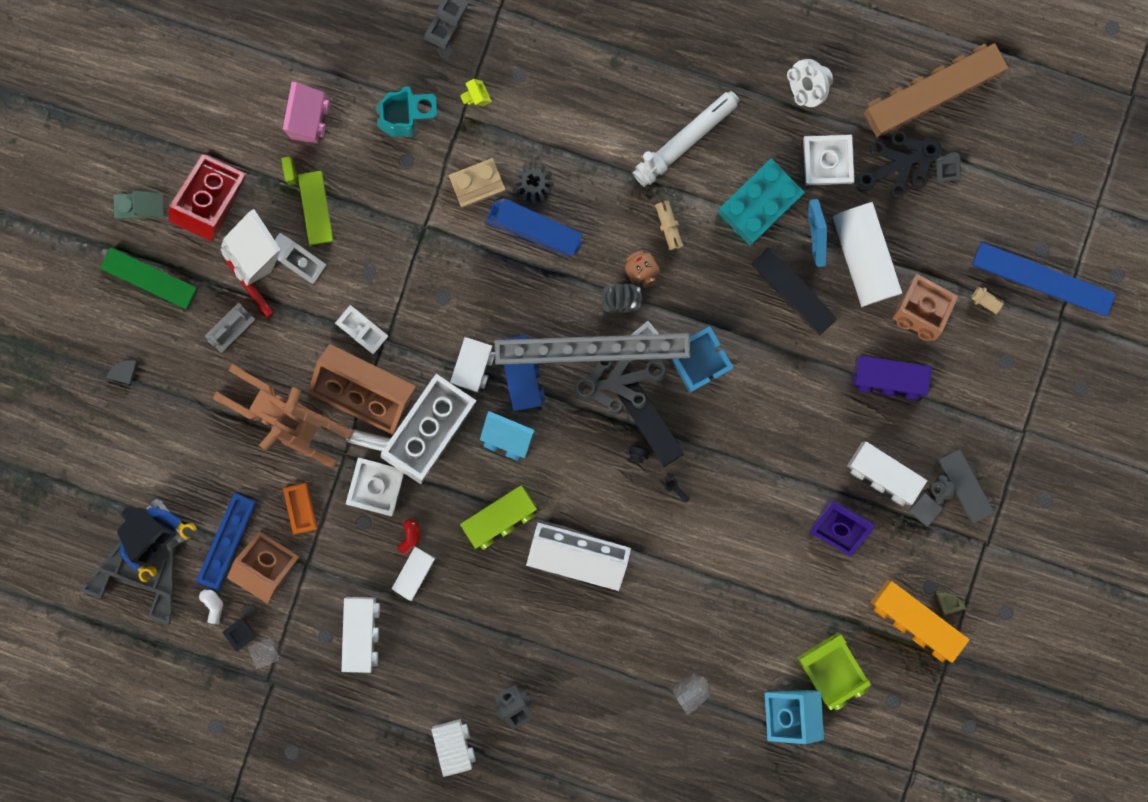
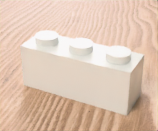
(886, 474)
(360, 634)

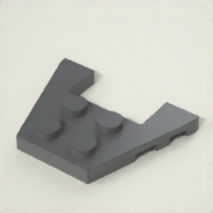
(160, 584)

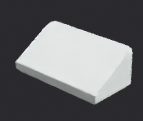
(413, 573)

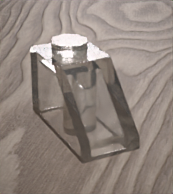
(691, 692)

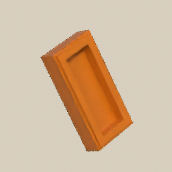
(300, 508)

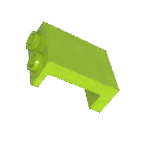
(834, 672)

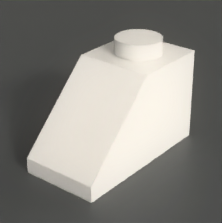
(299, 259)

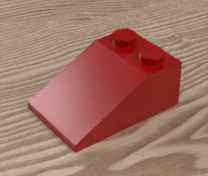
(206, 197)

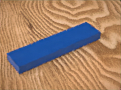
(226, 541)

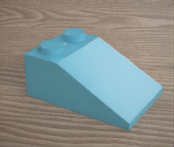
(506, 435)

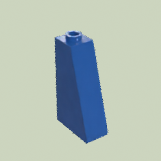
(534, 227)

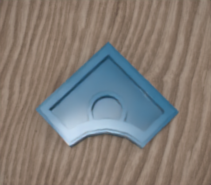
(818, 232)

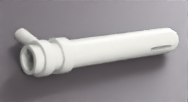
(657, 163)

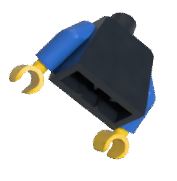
(146, 535)

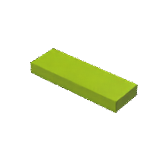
(315, 208)

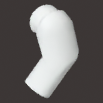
(213, 603)

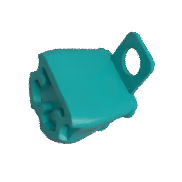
(399, 112)

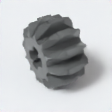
(536, 174)
(621, 298)

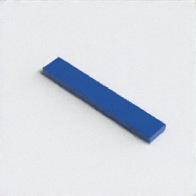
(1043, 279)

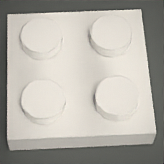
(828, 160)
(375, 487)

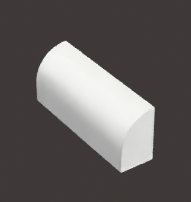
(867, 254)
(578, 556)

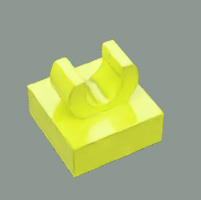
(476, 94)

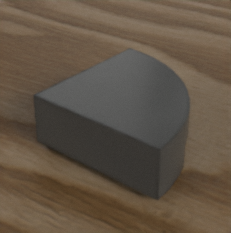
(123, 371)

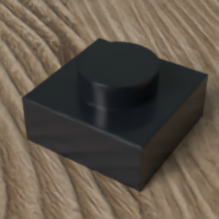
(239, 634)

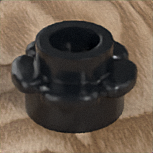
(637, 453)

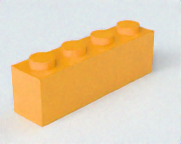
(919, 621)

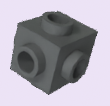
(514, 706)

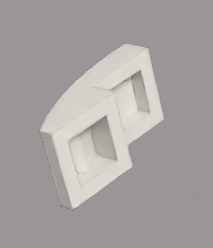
(361, 329)

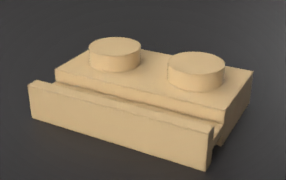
(477, 183)

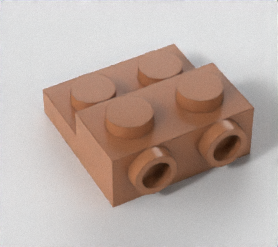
(925, 308)

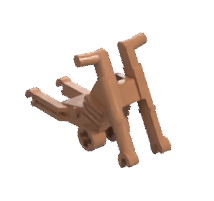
(291, 421)

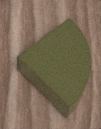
(949, 603)

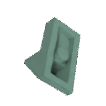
(138, 205)

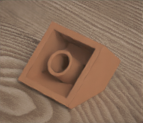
(262, 567)

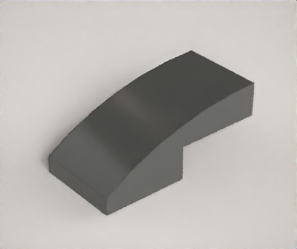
(445, 22)

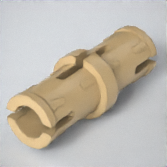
(669, 225)

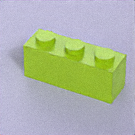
(499, 518)

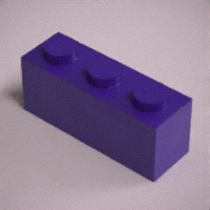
(891, 377)

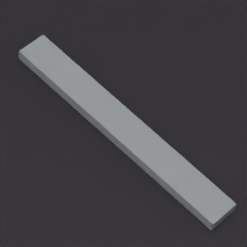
(592, 349)

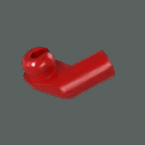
(412, 533)

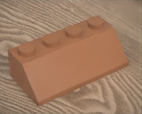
(360, 389)

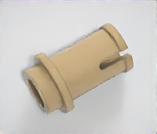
(987, 300)

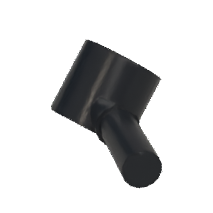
(673, 486)

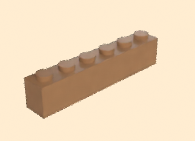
(935, 90)

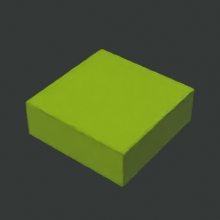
(289, 171)

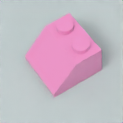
(305, 113)

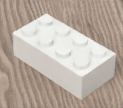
(428, 429)

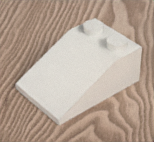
(250, 249)

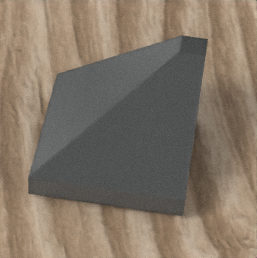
(948, 167)

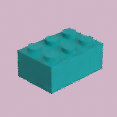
(760, 202)

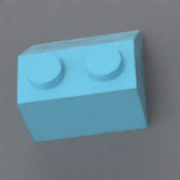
(794, 716)

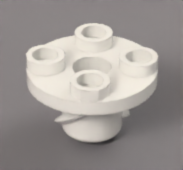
(809, 82)

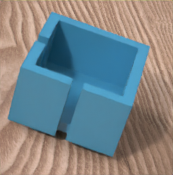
(703, 361)

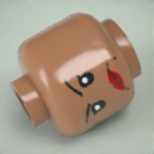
(642, 269)

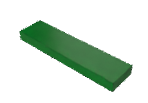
(148, 278)

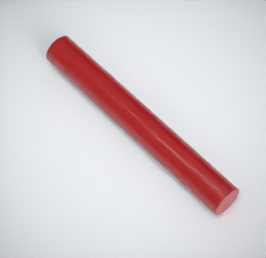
(255, 294)

